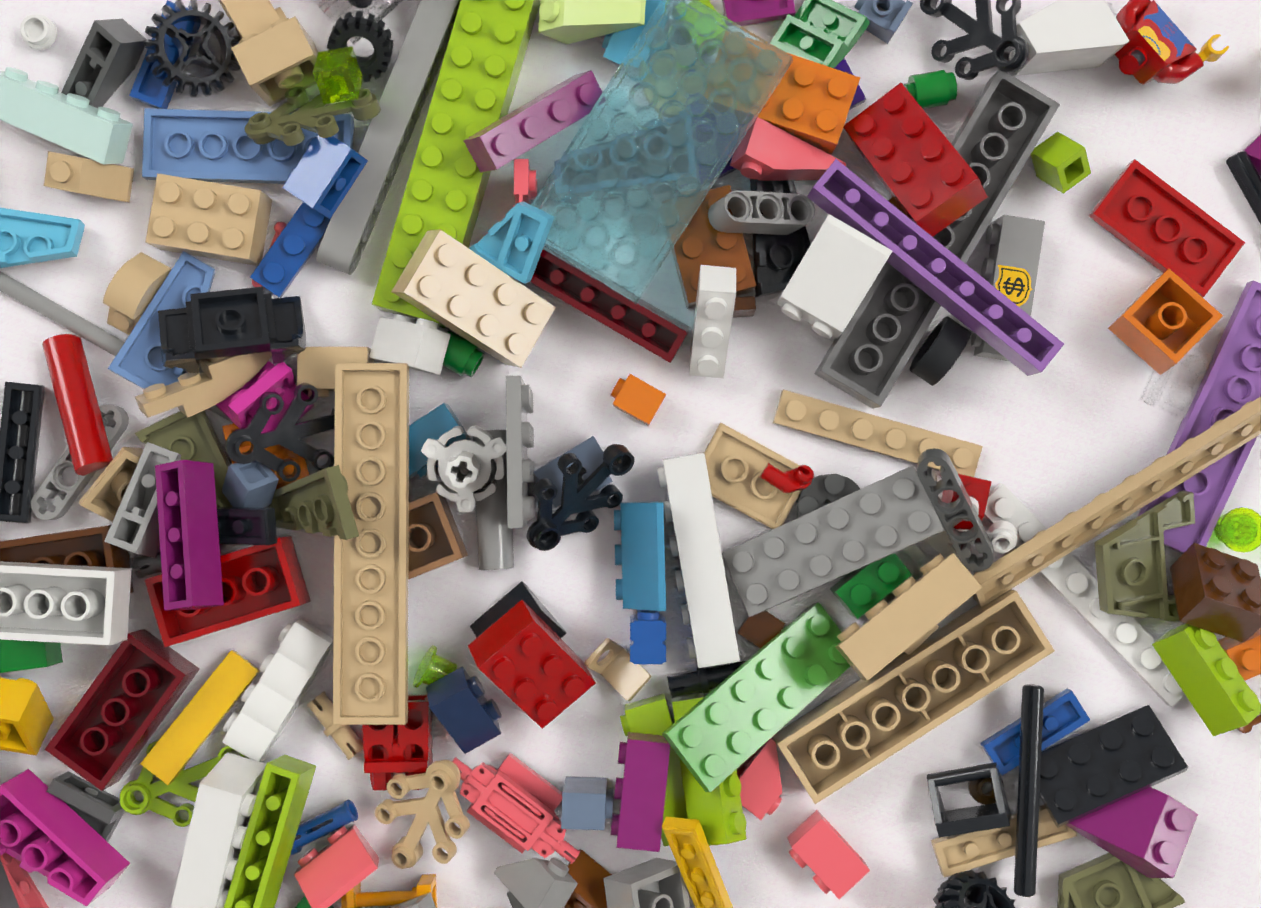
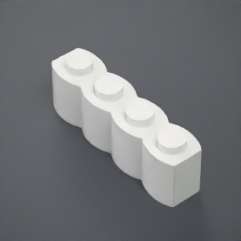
(279, 690)

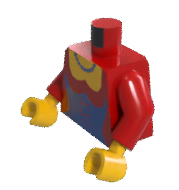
(1157, 46)

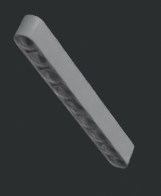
(389, 134)

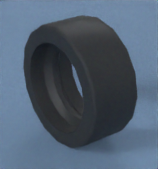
(940, 351)

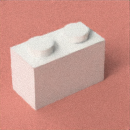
(410, 343)

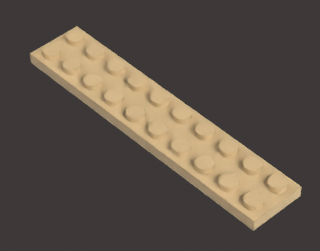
(374, 567)

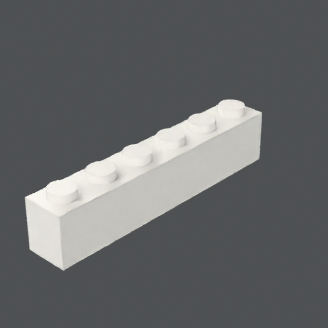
(700, 559)

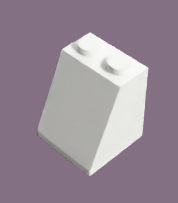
(1070, 36)
(833, 278)

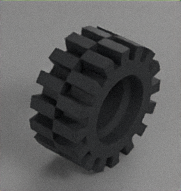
(370, 30)

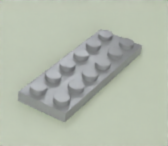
(832, 541)

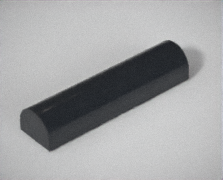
(19, 449)

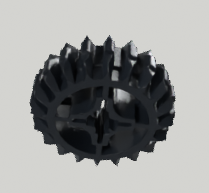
(179, 37)
(975, 888)

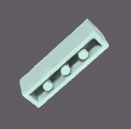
(63, 118)

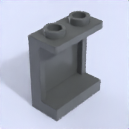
(94, 806)

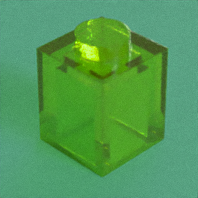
(338, 75)

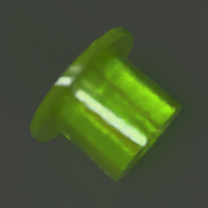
(1239, 529)
(432, 668)

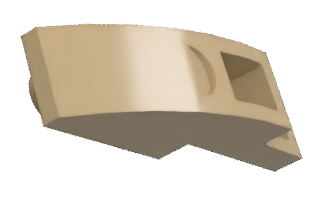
(202, 390)

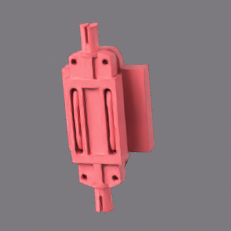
(516, 806)

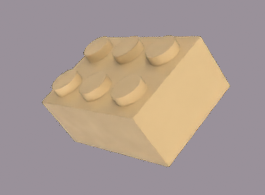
(209, 219)

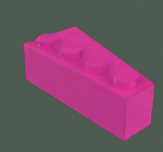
(55, 840)

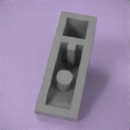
(136, 519)

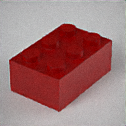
(531, 664)

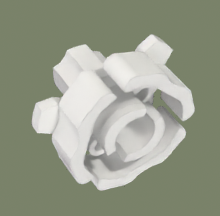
(455, 485)

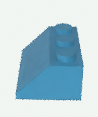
(641, 555)

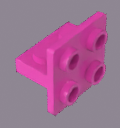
(245, 402)

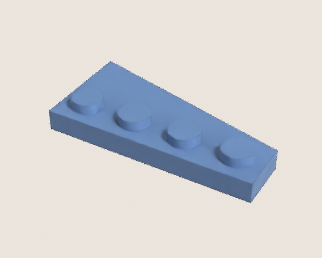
(140, 355)

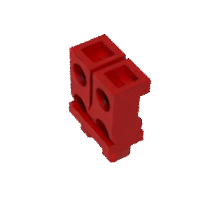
(399, 747)

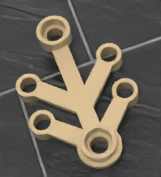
(442, 780)

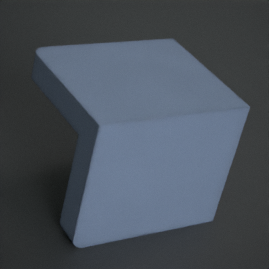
(249, 485)

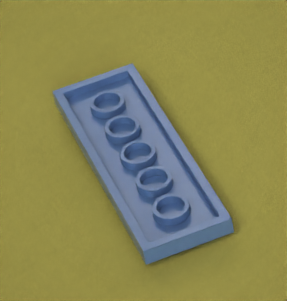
(217, 149)

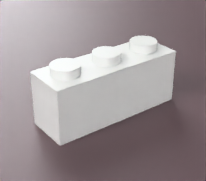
(712, 321)

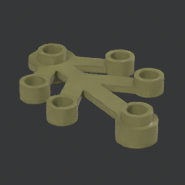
(311, 116)

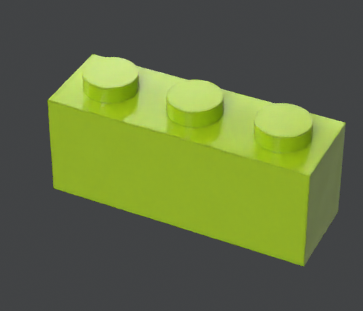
(1208, 678)

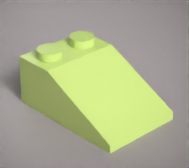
(586, 19)

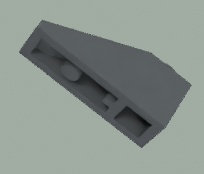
(105, 60)

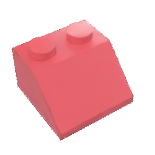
(336, 868)

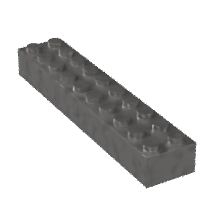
(895, 311)

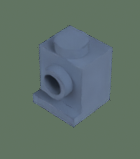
(885, 23)

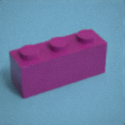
(641, 792)

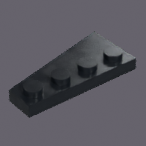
(776, 255)

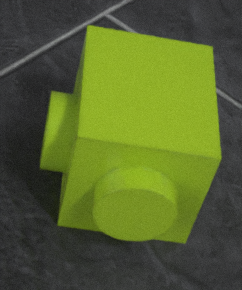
(1060, 162)

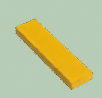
(200, 717)
(696, 863)

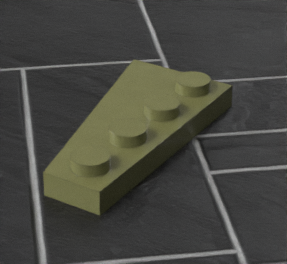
(316, 505)

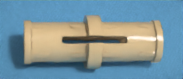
(341, 734)

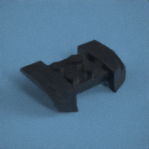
(231, 325)

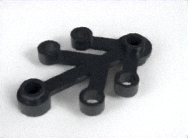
(980, 33)
(285, 434)
(549, 527)

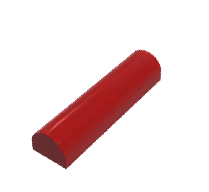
(77, 403)

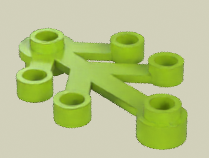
(180, 786)

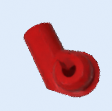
(790, 480)

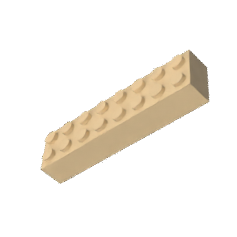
(912, 694)

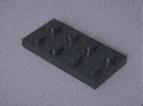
(1107, 765)

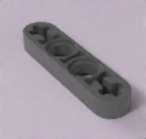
(951, 512)

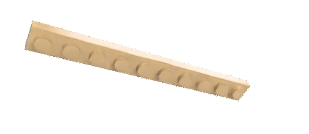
(1119, 502)

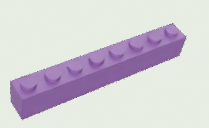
(937, 270)

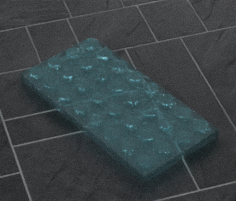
(657, 143)

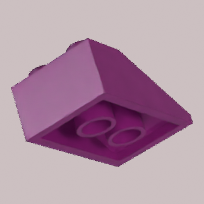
(1142, 831)

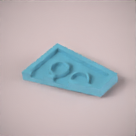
(37, 237)

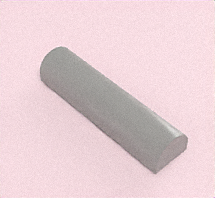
(493, 534)

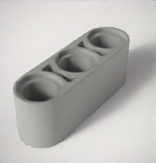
(747, 215)

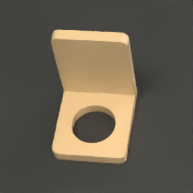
(618, 670)

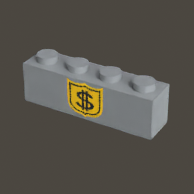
(1011, 267)

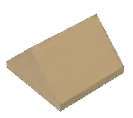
(109, 488)

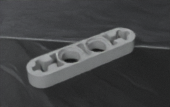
(64, 502)

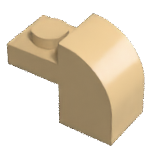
(133, 290)

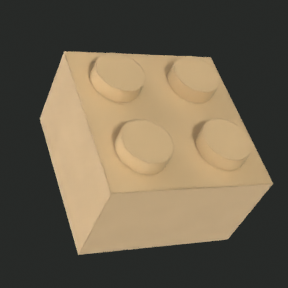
(277, 59)

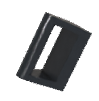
(971, 818)

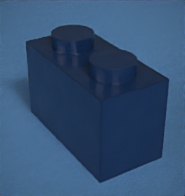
(464, 710)

